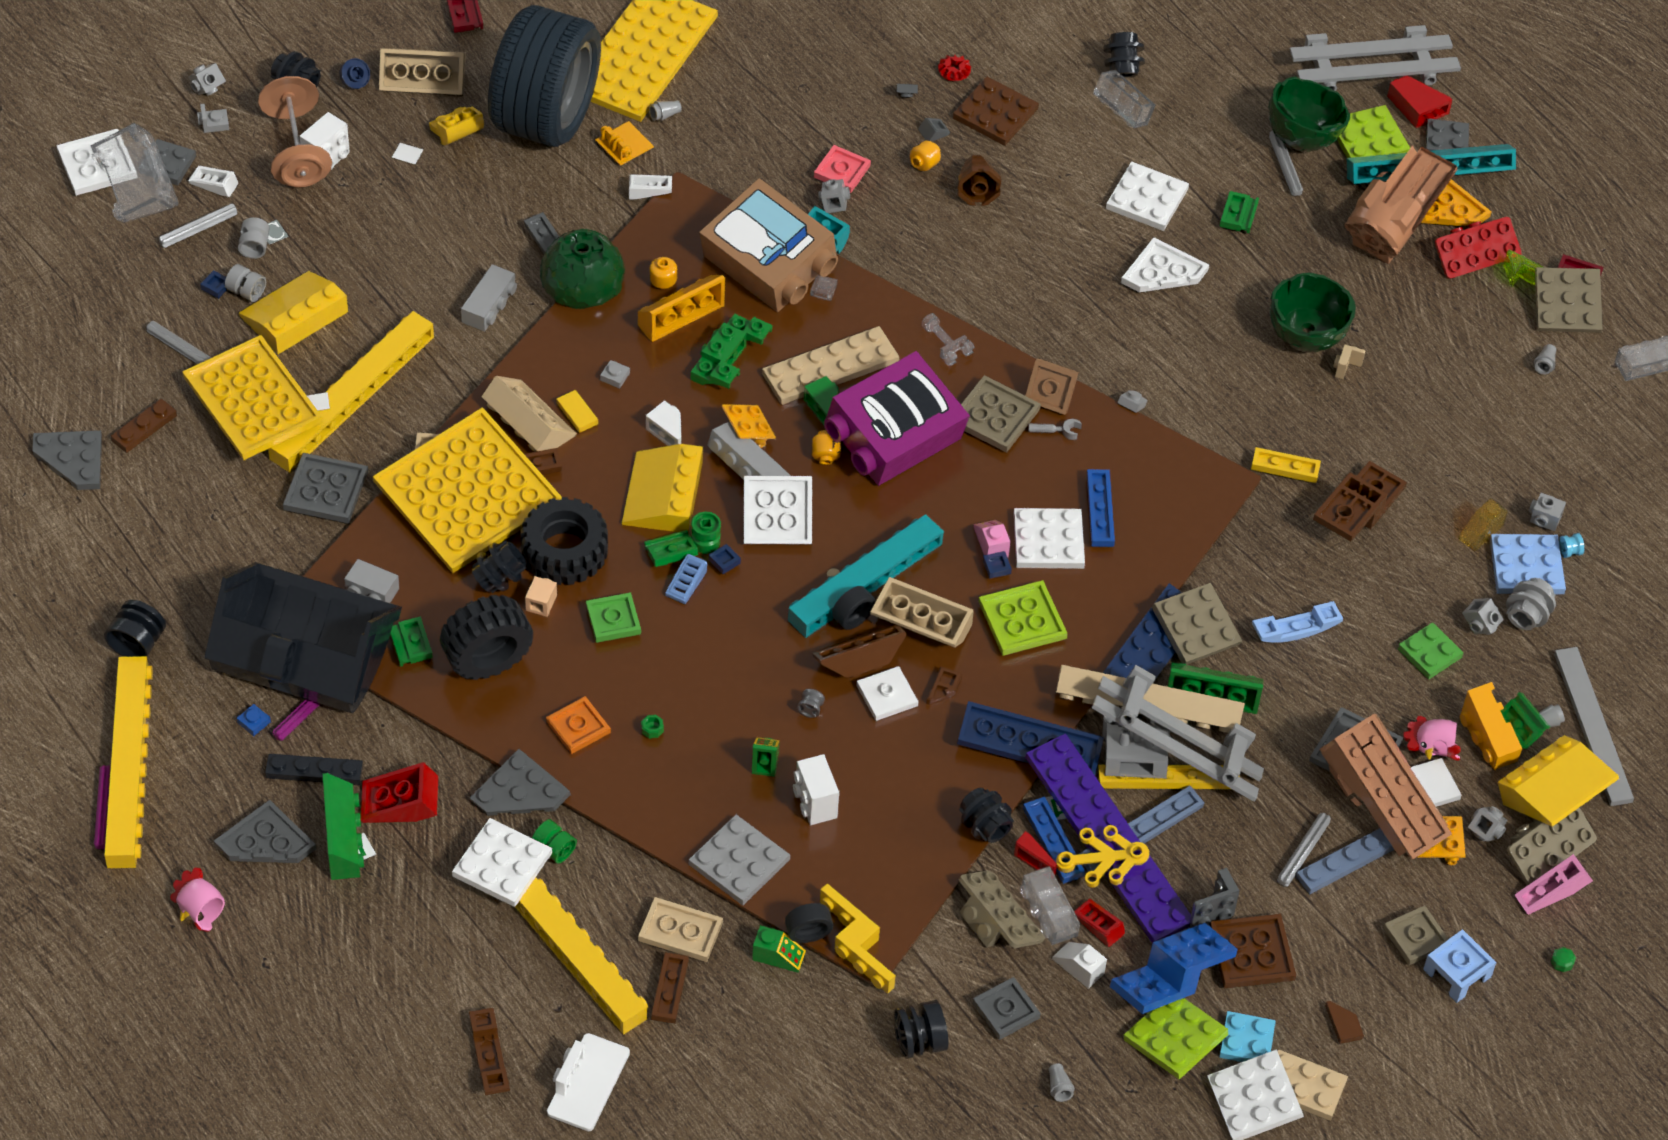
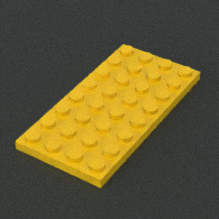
(647, 52)

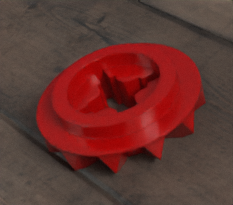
(951, 73)

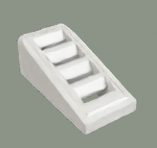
(645, 186)
(224, 187)

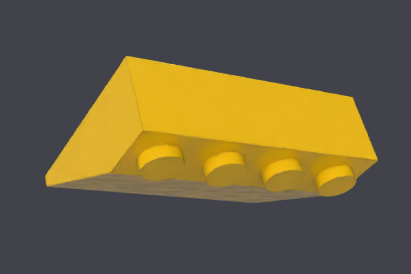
(296, 310)
(664, 488)
(1556, 781)

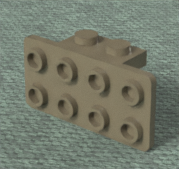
(1542, 847)
(994, 912)

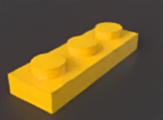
(1286, 465)

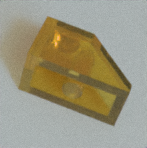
(1484, 522)

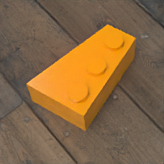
(1488, 728)

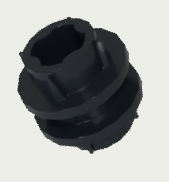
(1124, 55)
(295, 65)
(502, 564)
(986, 815)

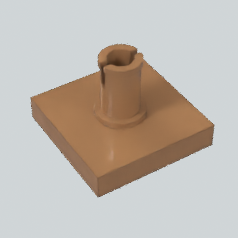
(1052, 386)

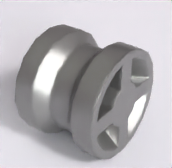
(811, 703)

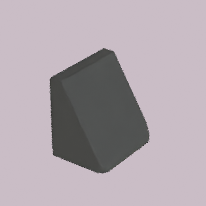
(933, 129)

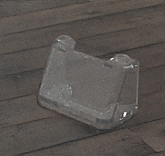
(135, 173)

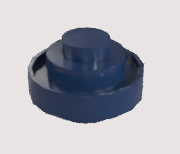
(354, 73)

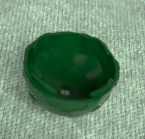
(1307, 114)
(578, 277)
(1314, 304)

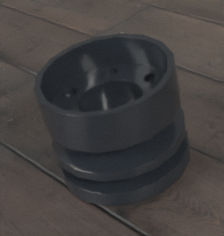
(135, 629)
(916, 1030)

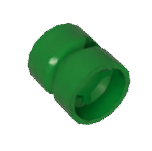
(706, 532)
(560, 841)

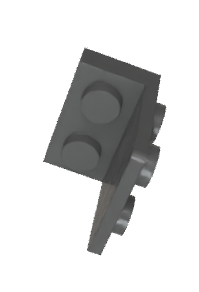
(1219, 905)

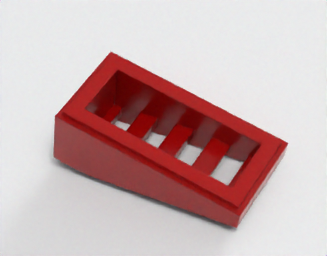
(1033, 854)
(1110, 932)

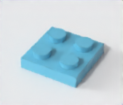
(1246, 1037)

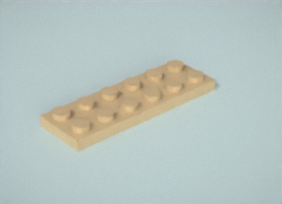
(837, 361)

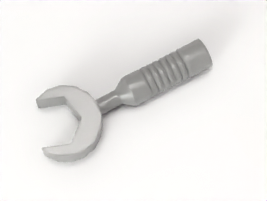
(1051, 428)

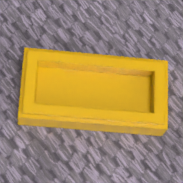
(577, 411)

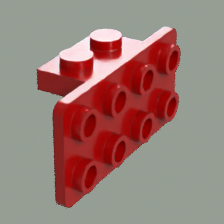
(1476, 247)

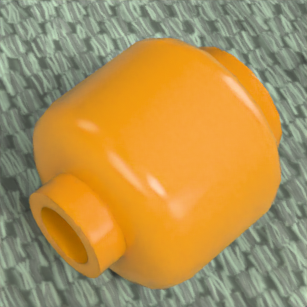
(925, 155)
(663, 272)
(825, 449)

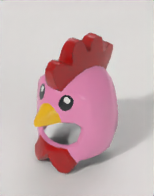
(1433, 737)
(197, 896)

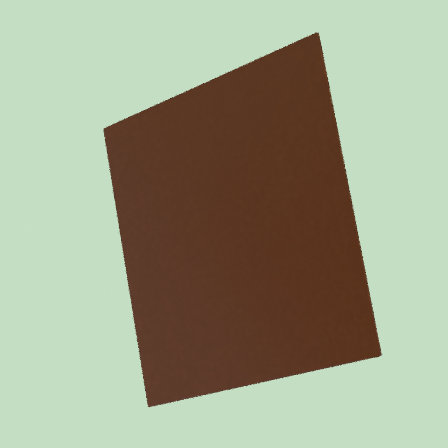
(730, 657)

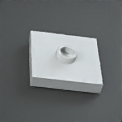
(887, 693)

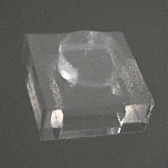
(823, 287)

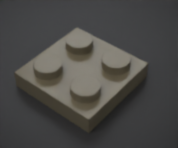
(1415, 934)

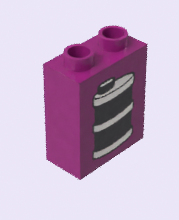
(896, 418)

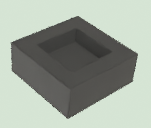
(907, 89)

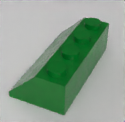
(1218, 684)
(342, 828)

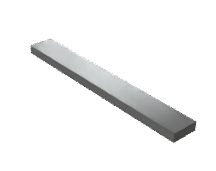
(1592, 721)

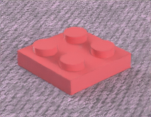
(842, 165)

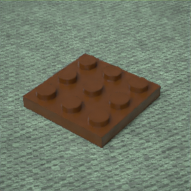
(995, 111)
(1261, 953)

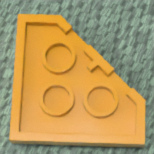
(1456, 208)

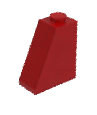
(1418, 100)

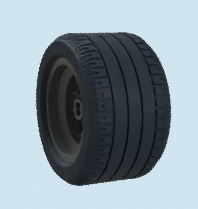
(544, 75)

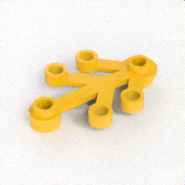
(1106, 856)

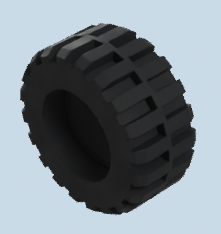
(560, 518)
(486, 637)

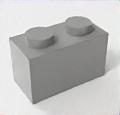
(372, 581)

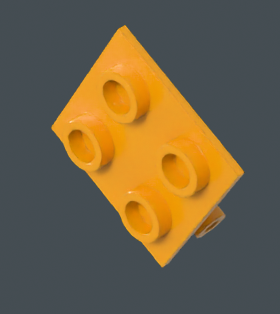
(623, 142)
(749, 423)
(1453, 846)

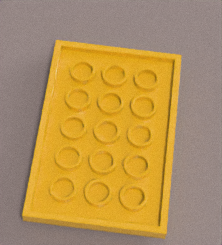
(252, 397)

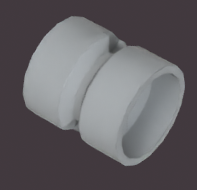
(253, 238)
(246, 283)

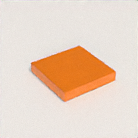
(578, 725)

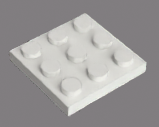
(79, 165)
(1147, 196)
(778, 510)
(1049, 538)
(502, 862)
(1255, 1096)

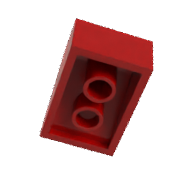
(400, 795)

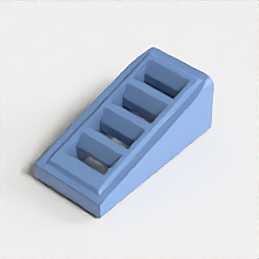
(692, 566)

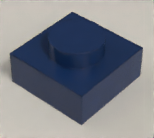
(214, 284)
(724, 559)
(997, 564)

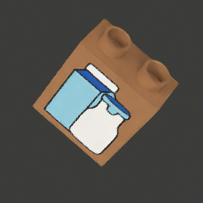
(769, 246)

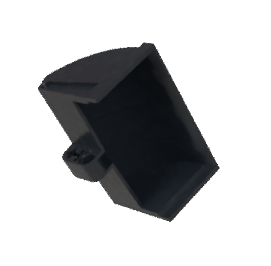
(299, 635)

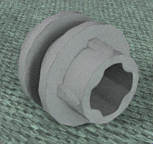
(1530, 603)

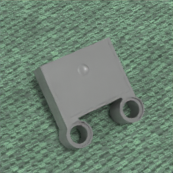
(1131, 754)

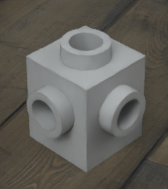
(206, 79)
(834, 195)
(1547, 511)
(1482, 616)
(1481, 826)

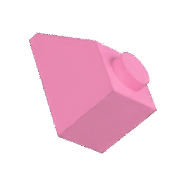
(992, 537)

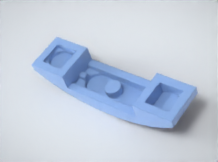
(1298, 626)

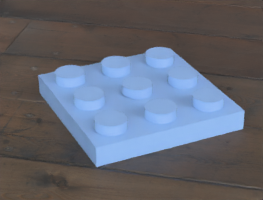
(1526, 557)

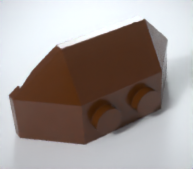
(862, 652)

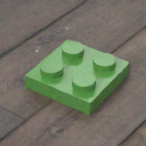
(613, 617)
(1430, 651)

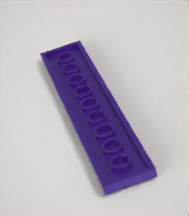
(1089, 806)

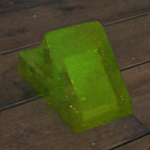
(1519, 267)

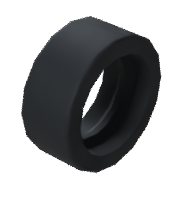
(853, 607)
(809, 923)

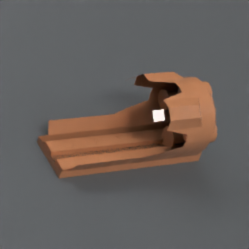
(1394, 209)
(1375, 770)

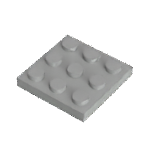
(739, 859)

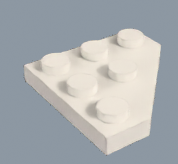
(1162, 268)

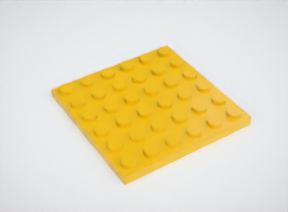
(465, 489)

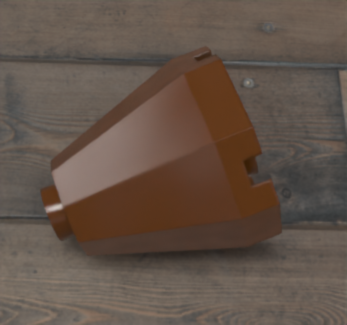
(978, 181)

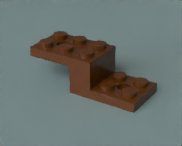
(1359, 501)

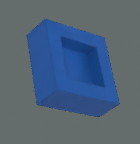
(253, 720)

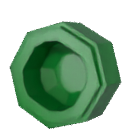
(652, 726)
(1563, 959)

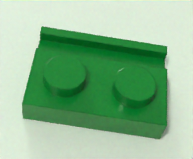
(1239, 212)
(670, 548)
(411, 641)
(1524, 719)

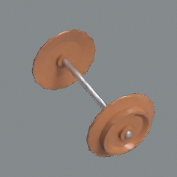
(288, 99)

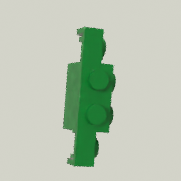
(725, 348)

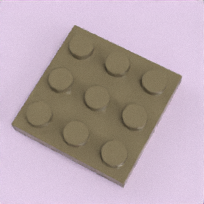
(1568, 299)
(998, 413)
(1196, 624)

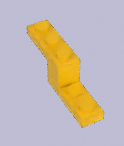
(857, 939)

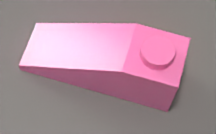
(1554, 885)

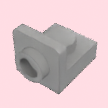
(213, 120)

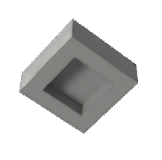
(615, 374)
(1132, 400)

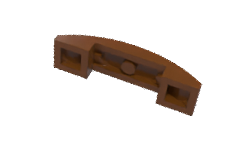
(488, 1051)

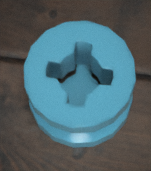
(1571, 545)

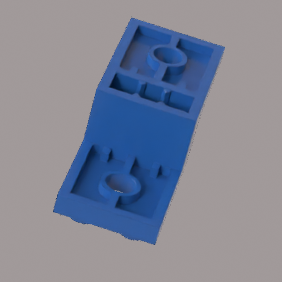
(1173, 968)

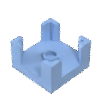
(1460, 963)

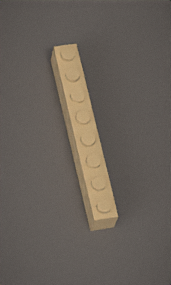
(1179, 703)

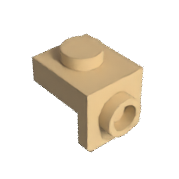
(1349, 355)

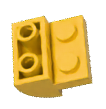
(457, 124)

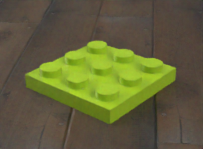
(1372, 134)
(1022, 617)
(1176, 1036)

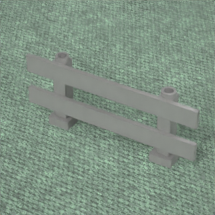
(1412, 41)
(1237, 739)

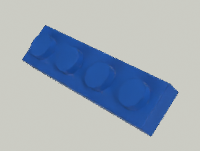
(1100, 508)
(1051, 835)

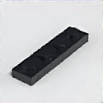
(312, 768)

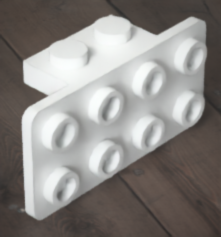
(586, 1080)

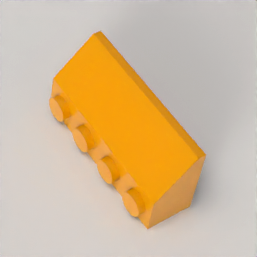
(682, 307)

